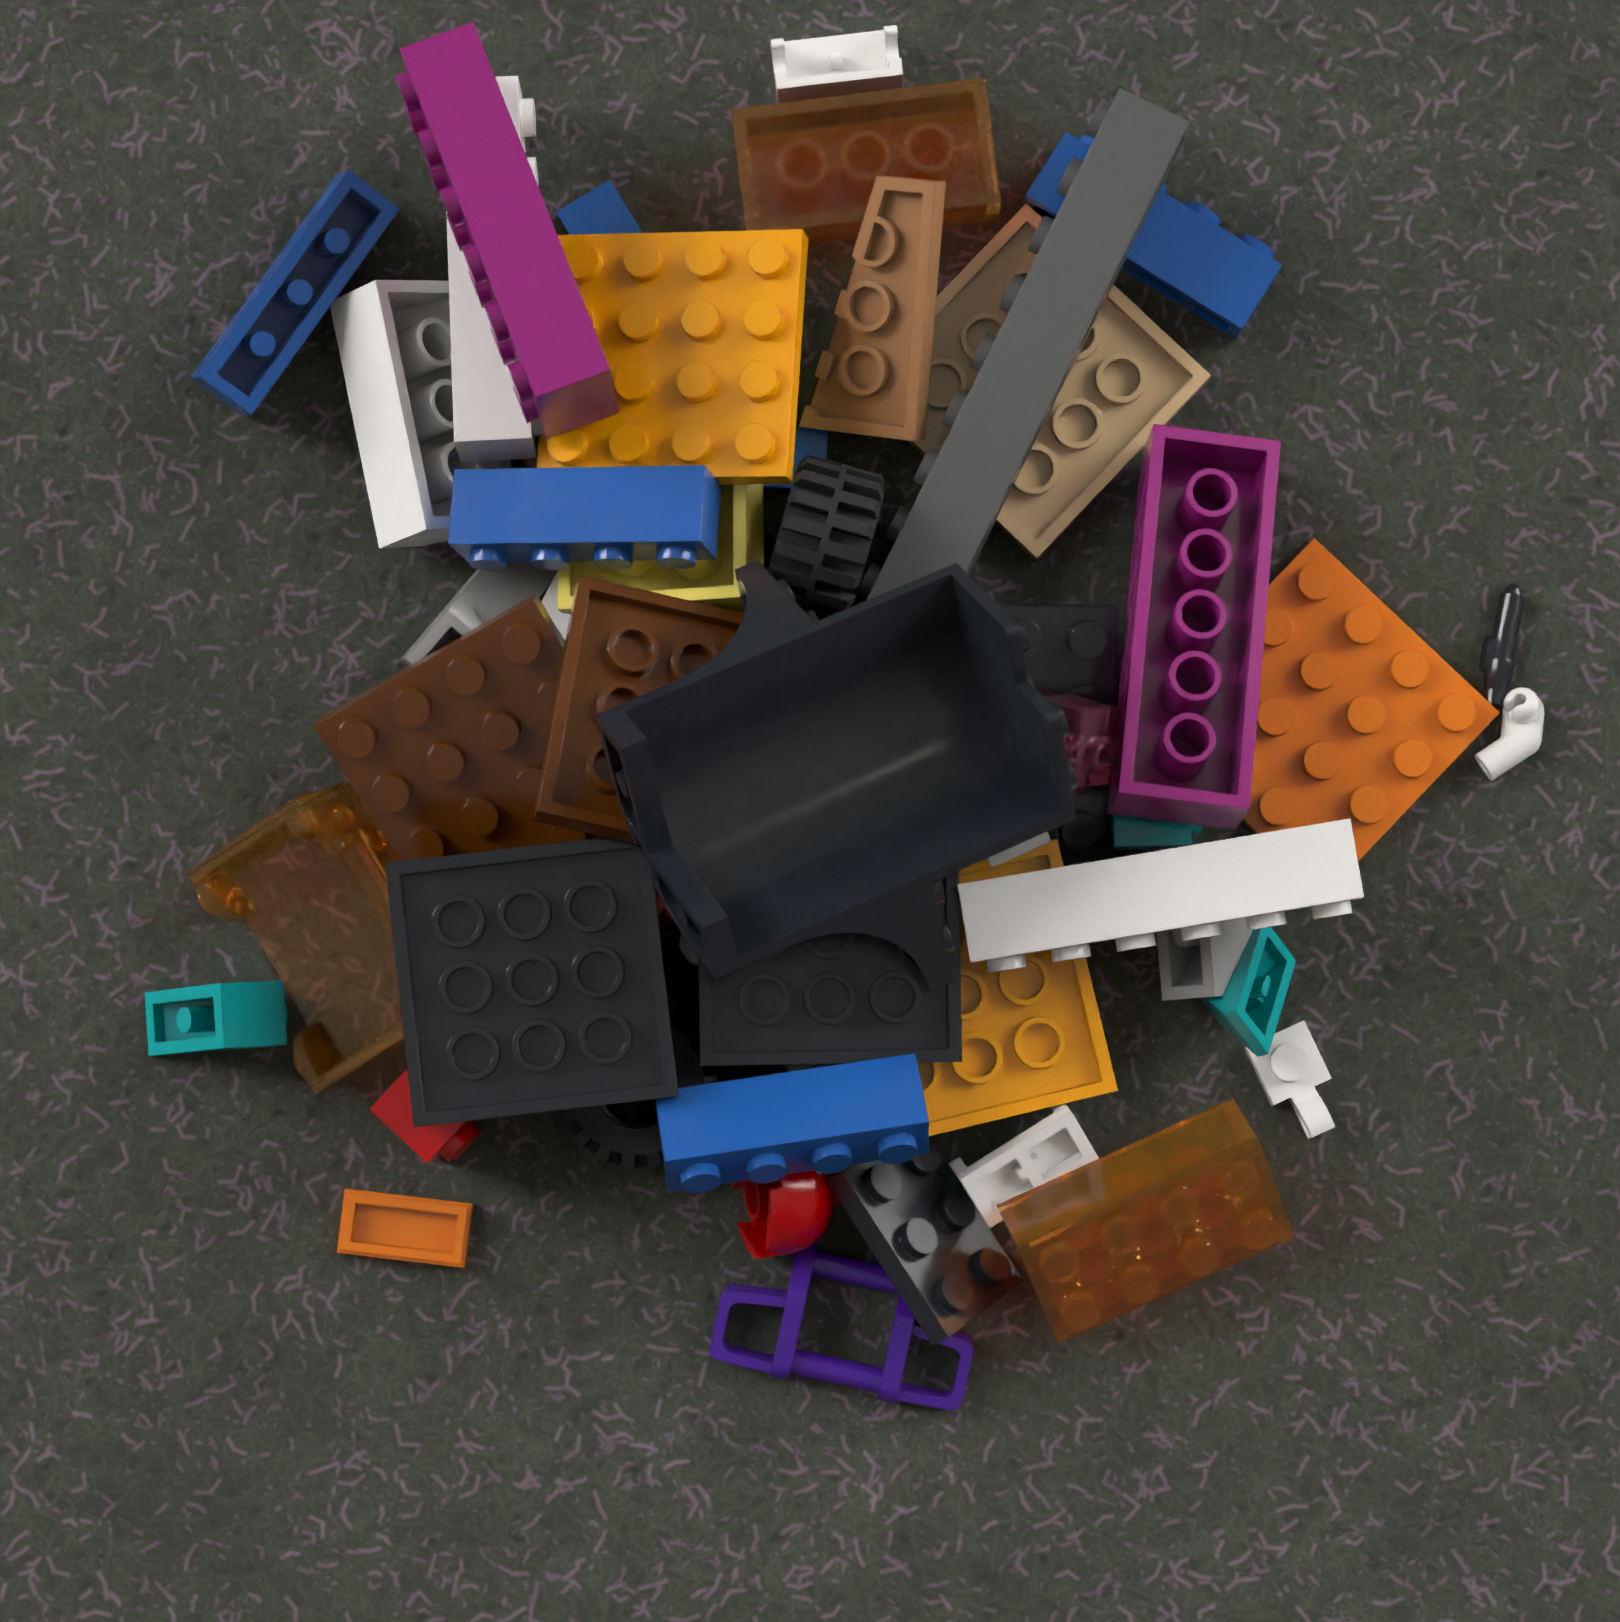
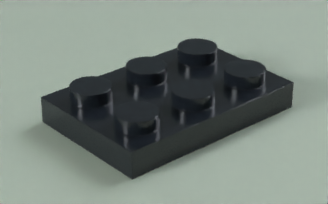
(927, 1239)

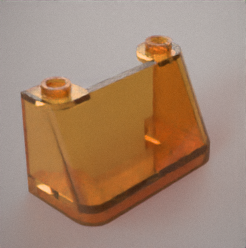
(322, 913)

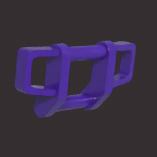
(788, 1360)

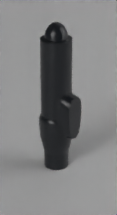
(1500, 647)

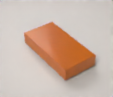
(405, 1228)

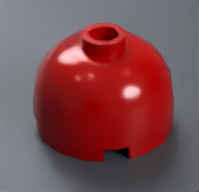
(786, 1213)

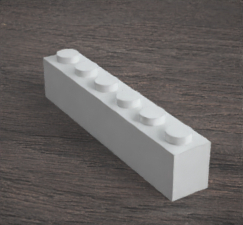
(485, 407)
(1161, 892)

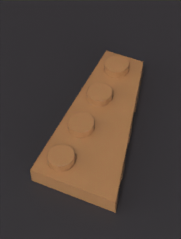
(883, 338)

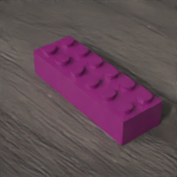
(505, 232)
(1195, 627)

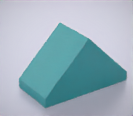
(1255, 991)

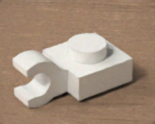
(1291, 1073)

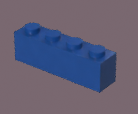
(1178, 250)
(295, 293)
(585, 516)
(793, 1123)

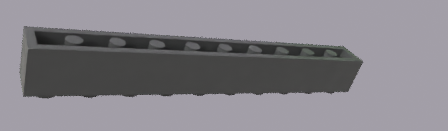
(1036, 344)

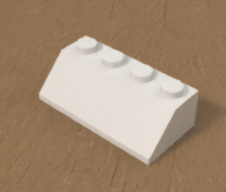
(401, 404)

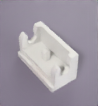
(836, 65)
(1025, 1162)

